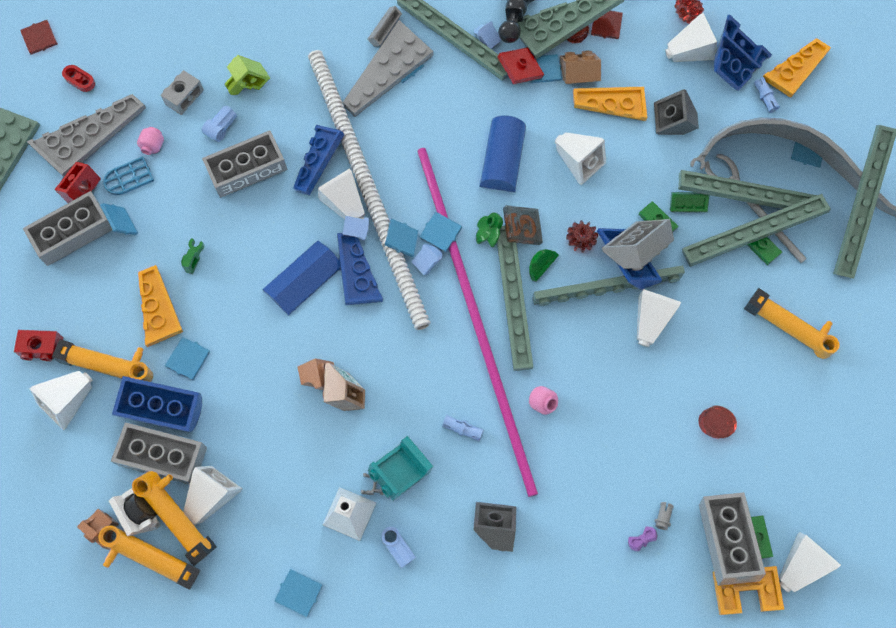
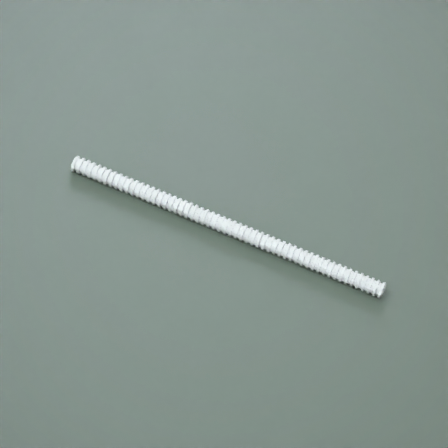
(368, 189)

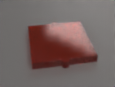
(608, 25)
(38, 37)

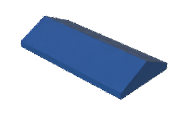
(303, 277)
(639, 278)

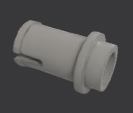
(663, 519)

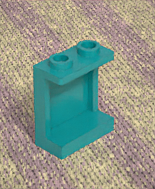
(400, 469)

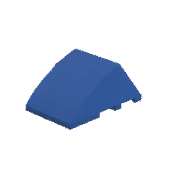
(737, 55)

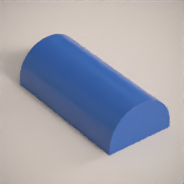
(503, 153)
(158, 404)

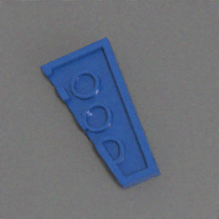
(321, 151)
(357, 278)

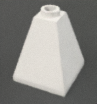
(693, 43)
(581, 154)
(342, 196)
(653, 315)
(62, 396)
(208, 493)
(354, 519)
(805, 564)

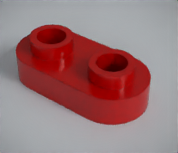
(80, 78)

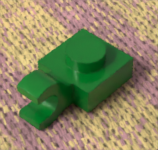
(191, 259)

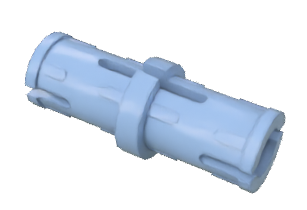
(766, 95)
(462, 428)

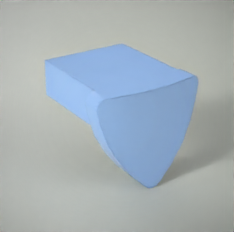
(487, 34)
(356, 227)
(427, 258)

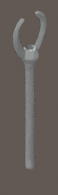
(757, 209)

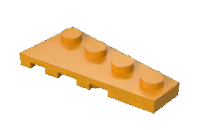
(796, 69)
(617, 101)
(157, 309)

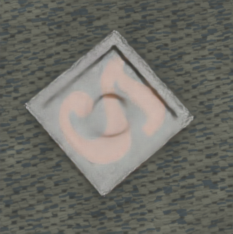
(522, 225)

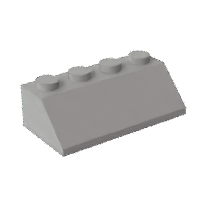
(640, 243)

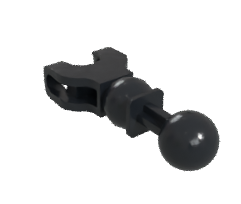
(509, 30)

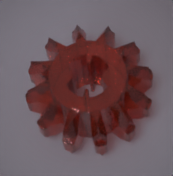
(688, 9)
(583, 230)

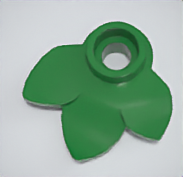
(489, 229)

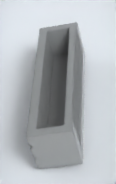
(384, 26)

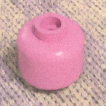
(150, 140)
(543, 400)

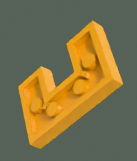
(767, 588)

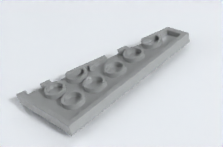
(394, 60)
(86, 134)

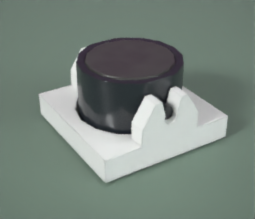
(134, 513)

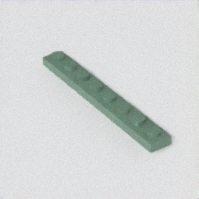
(455, 35)
(739, 190)
(865, 201)
(756, 230)
(599, 287)
(514, 303)

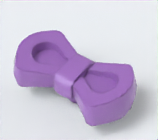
(648, 535)

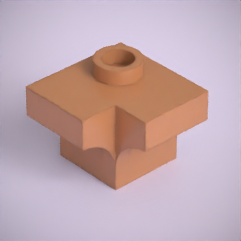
(312, 373)
(94, 524)

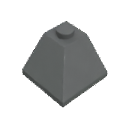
(675, 114)
(496, 525)

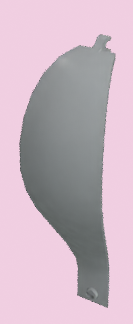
(805, 135)

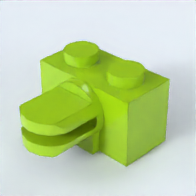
(245, 74)

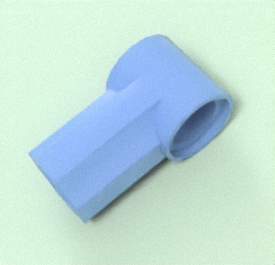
(217, 126)
(398, 548)

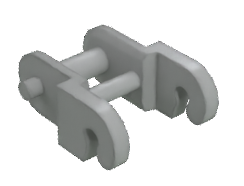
(374, 488)

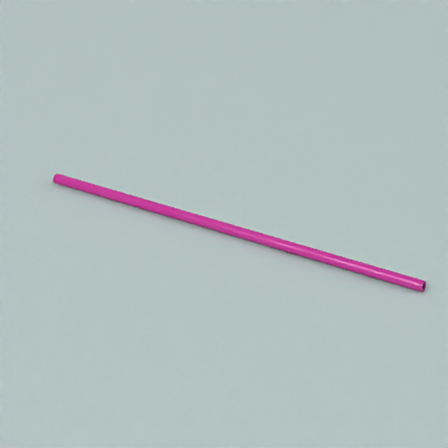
(481, 334)

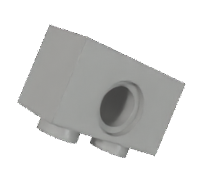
(190, 88)

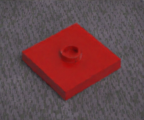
(520, 65)

